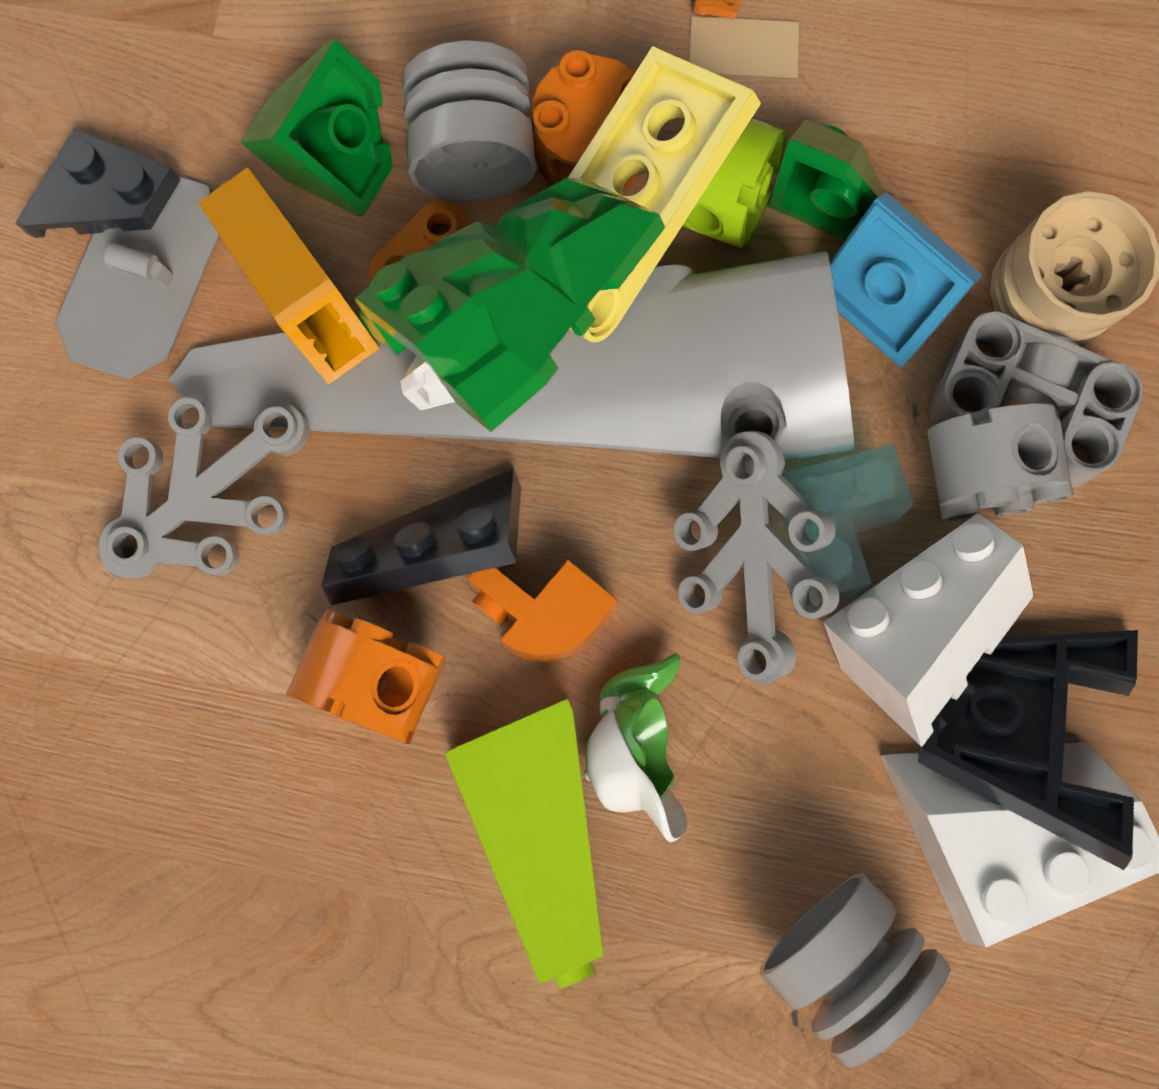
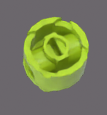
(739, 190)

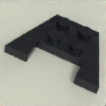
(1010, 735)

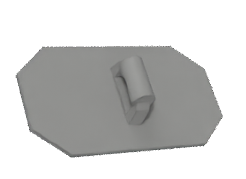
(138, 288)

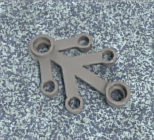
(194, 495)
(759, 550)

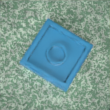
(897, 279)

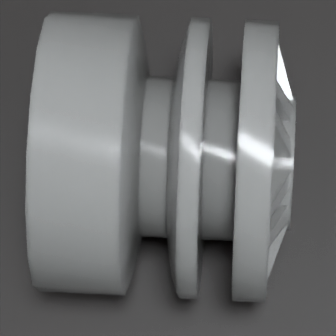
(468, 121)
(867, 983)

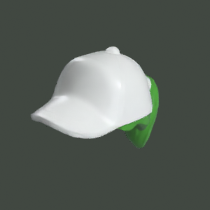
(629, 747)

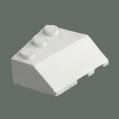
(1003, 869)

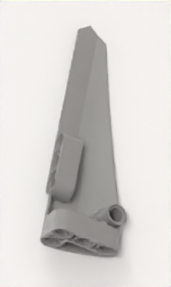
(673, 377)

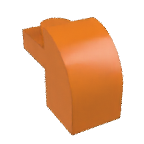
(553, 624)

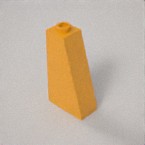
(287, 277)

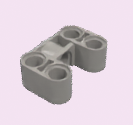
(1043, 370)

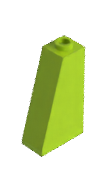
(533, 826)

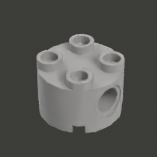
(1000, 461)

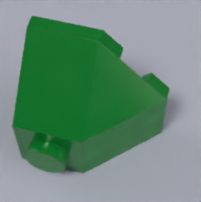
(326, 130)
(825, 180)

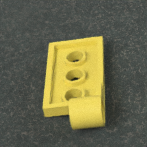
(677, 168)

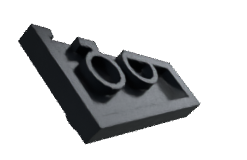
(434, 543)

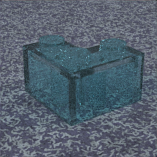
(859, 495)

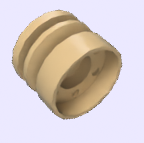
(1078, 267)

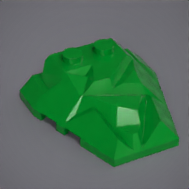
(505, 293)

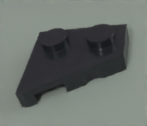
(98, 189)

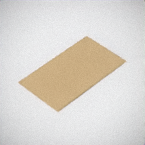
(745, 46)

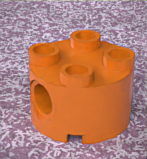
(571, 109)
(366, 676)

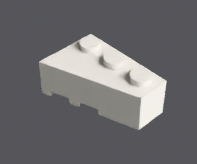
(932, 622)

